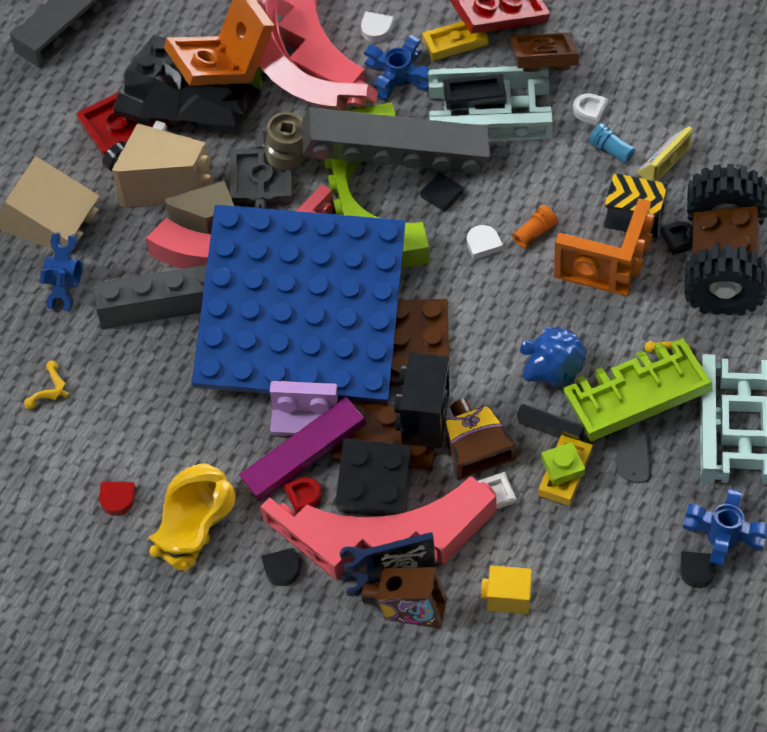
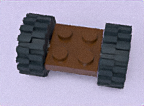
(725, 260)

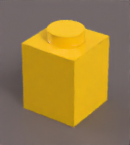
(507, 589)

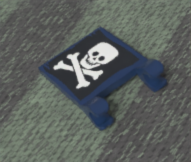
(405, 553)

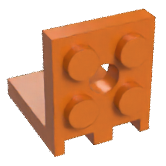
(226, 57)
(602, 264)

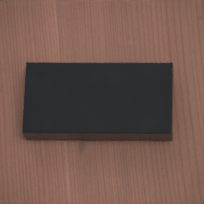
(474, 91)
(549, 423)

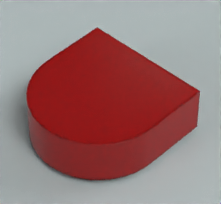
(303, 492)
(117, 497)

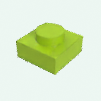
(563, 464)

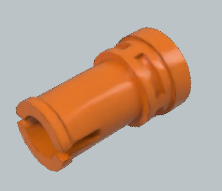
(540, 222)

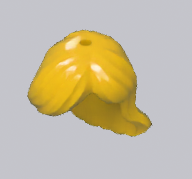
(191, 506)

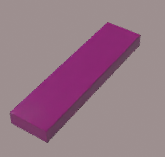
(302, 449)

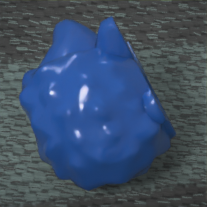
(554, 357)

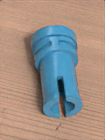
(606, 140)

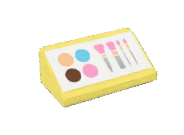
(667, 155)

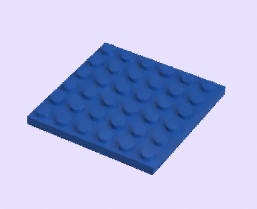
(299, 302)

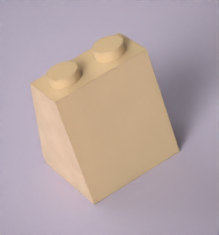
(159, 167)
(46, 204)

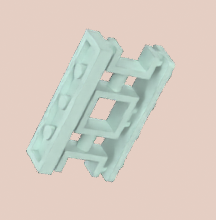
(501, 122)
(716, 419)

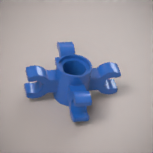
(397, 67)
(61, 271)
(725, 526)

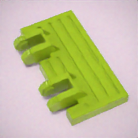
(637, 390)

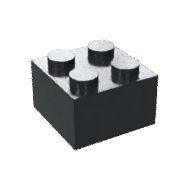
(423, 400)
(374, 478)

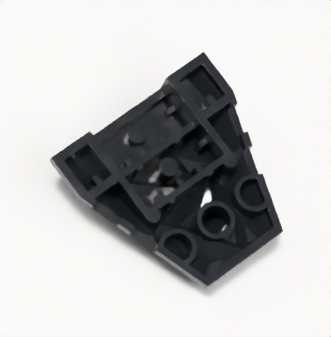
(160, 91)

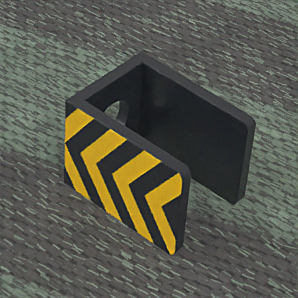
(623, 199)

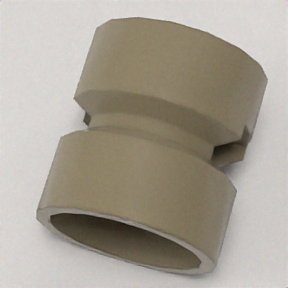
(284, 141)

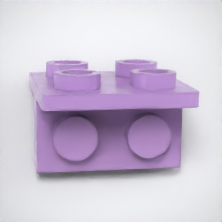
(299, 404)

